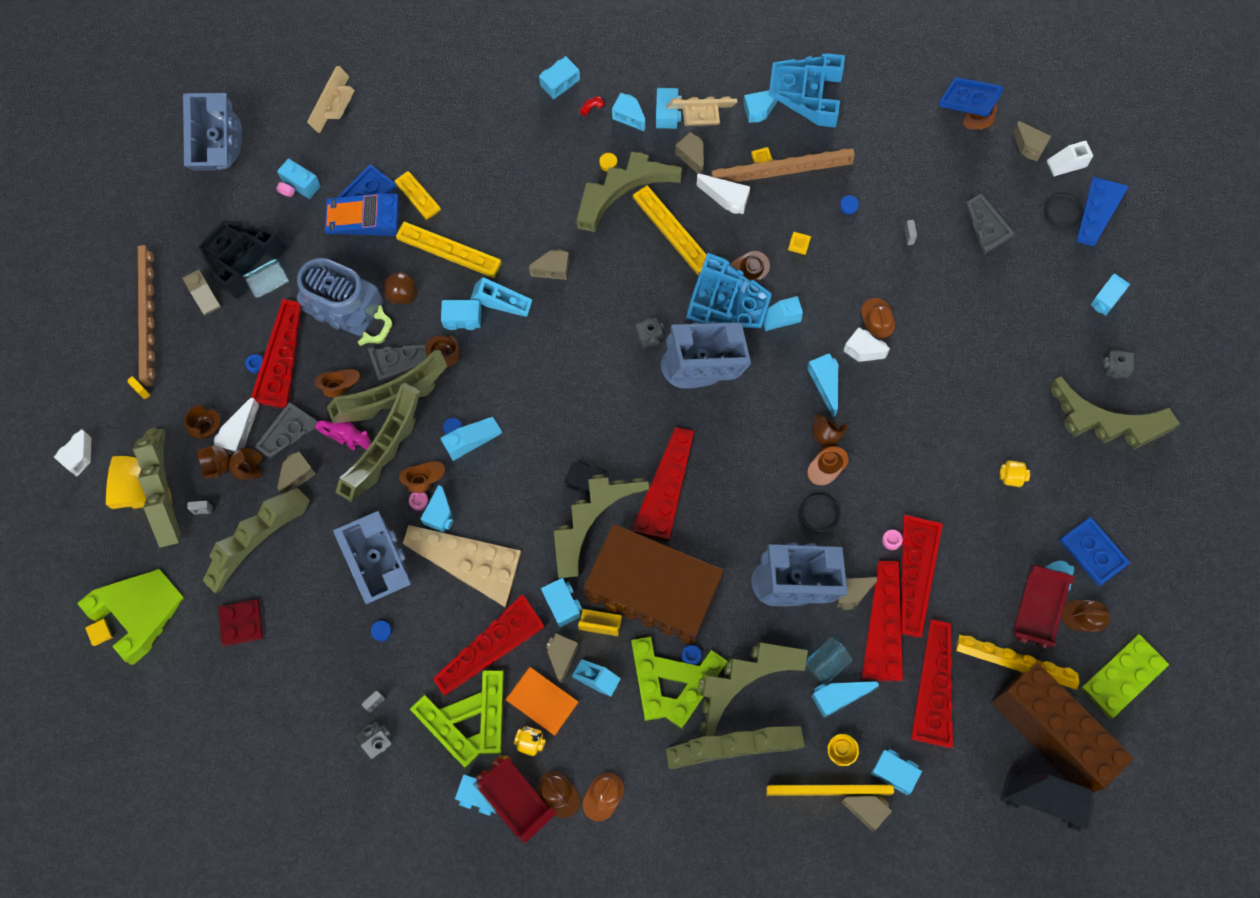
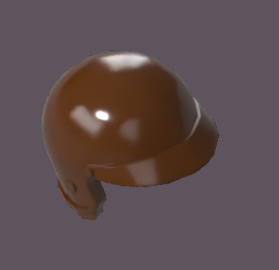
(400, 289)
(448, 347)
(201, 422)
(826, 431)
(213, 461)
(244, 464)

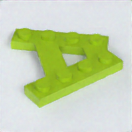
(651, 668)
(442, 721)

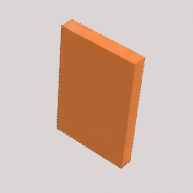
(542, 701)

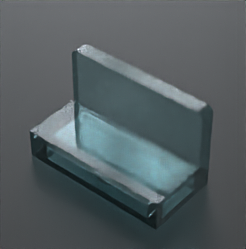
(266, 278)
(828, 661)

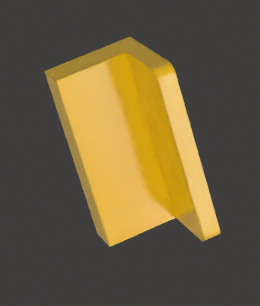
(600, 622)

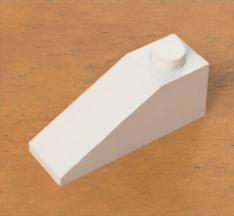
(726, 193)
(236, 430)

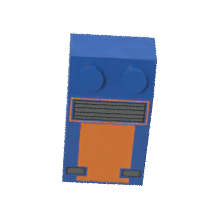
(363, 215)

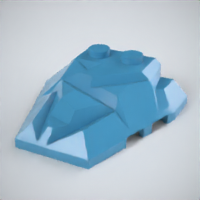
(727, 296)

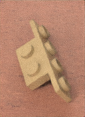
(332, 100)
(703, 111)

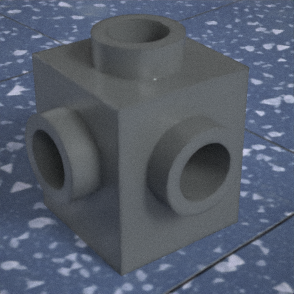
(649, 332)
(1118, 364)
(374, 739)

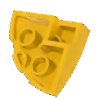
(123, 484)

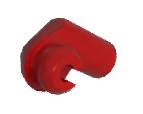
(595, 101)

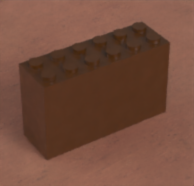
(653, 584)
(1062, 729)

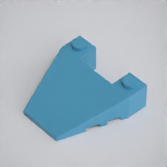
(801, 86)

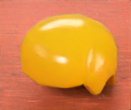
(843, 749)

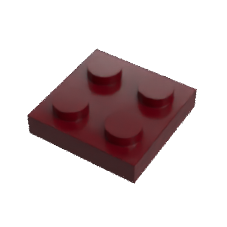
(240, 623)

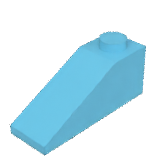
(500, 298)
(825, 376)
(470, 437)
(838, 695)

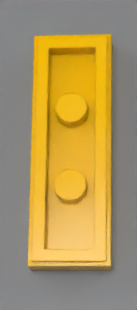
(417, 195)

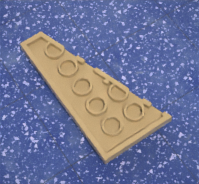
(476, 563)

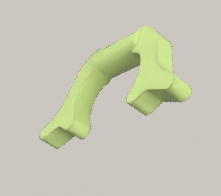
(384, 332)

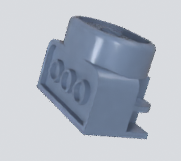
(210, 131)
(337, 295)
(704, 354)
(373, 575)
(800, 575)

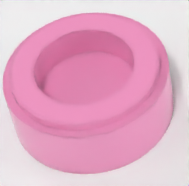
(285, 189)
(418, 501)
(892, 540)

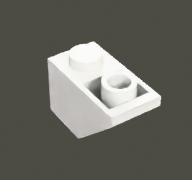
(1070, 158)
(865, 347)
(76, 453)

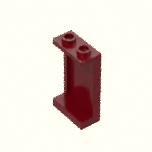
(1042, 605)
(513, 798)

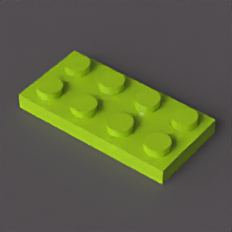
(1124, 676)

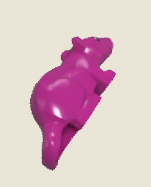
(344, 432)

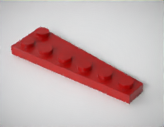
(276, 370)
(662, 498)
(918, 564)
(503, 635)
(883, 642)
(933, 706)

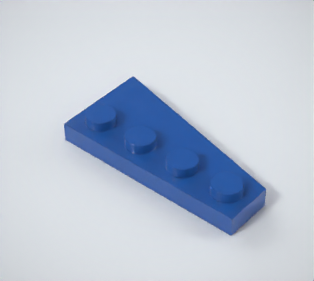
(1099, 207)

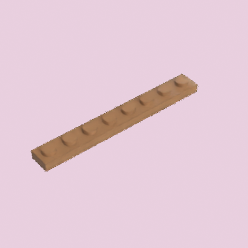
(785, 166)
(145, 318)

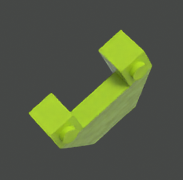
(139, 605)

